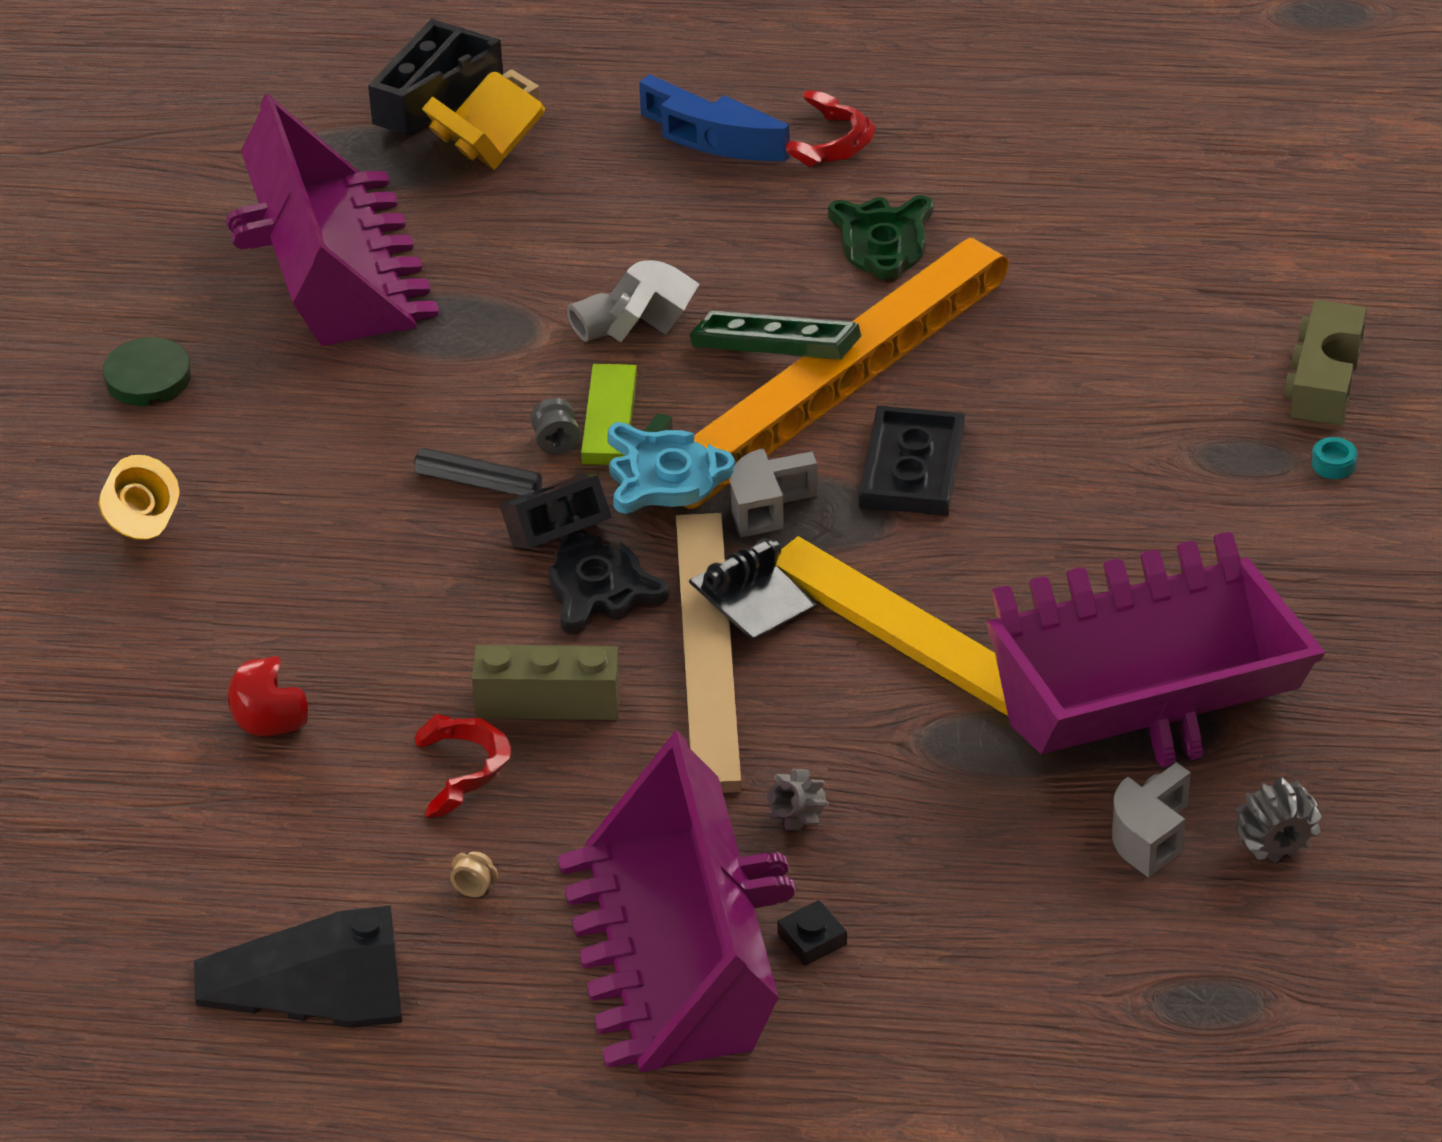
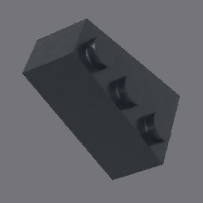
(435, 63)

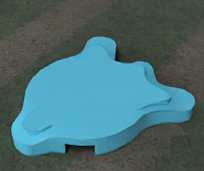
(663, 468)

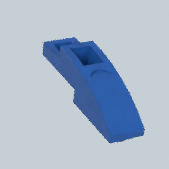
(714, 128)

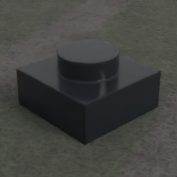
(812, 932)

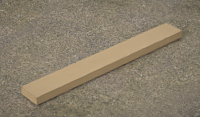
(707, 653)

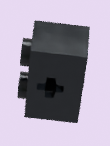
(555, 511)

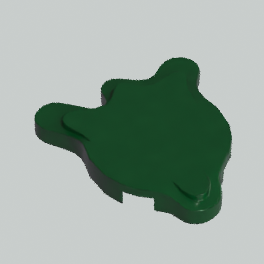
(882, 236)

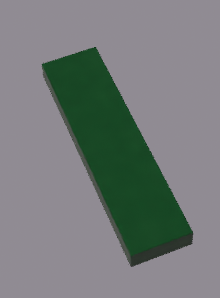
(776, 334)

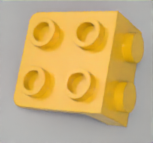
(488, 120)

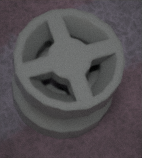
(555, 426)

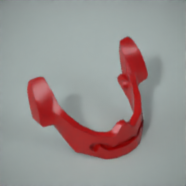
(840, 149)
(470, 729)

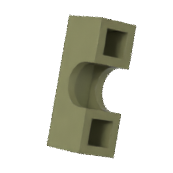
(1325, 362)

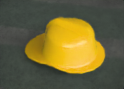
(139, 497)

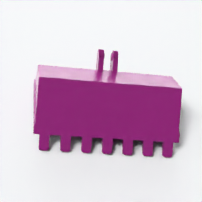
(327, 232)
(1146, 650)
(676, 918)

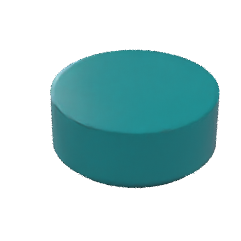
(1334, 458)

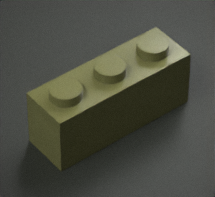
(546, 682)

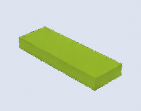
(608, 402)

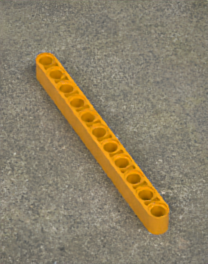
(888, 333)

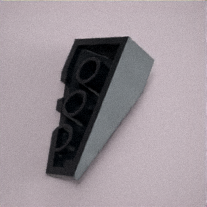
(322, 968)

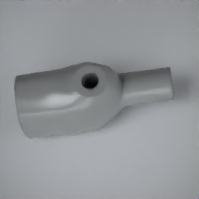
(591, 316)

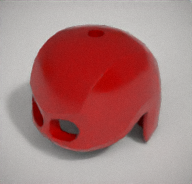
(259, 703)

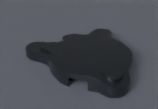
(599, 579)

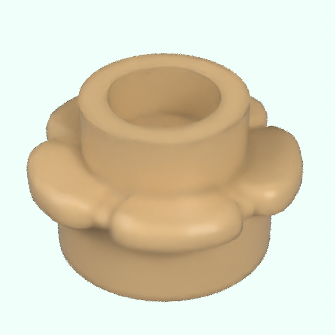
(473, 874)

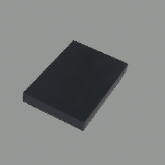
(912, 460)

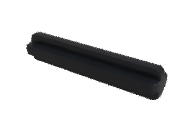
(476, 472)

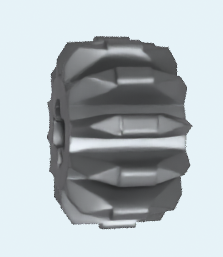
(1277, 820)

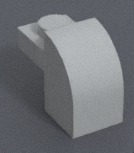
(652, 293)
(764, 485)
(1147, 819)

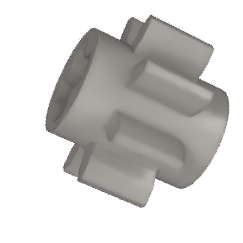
(796, 799)

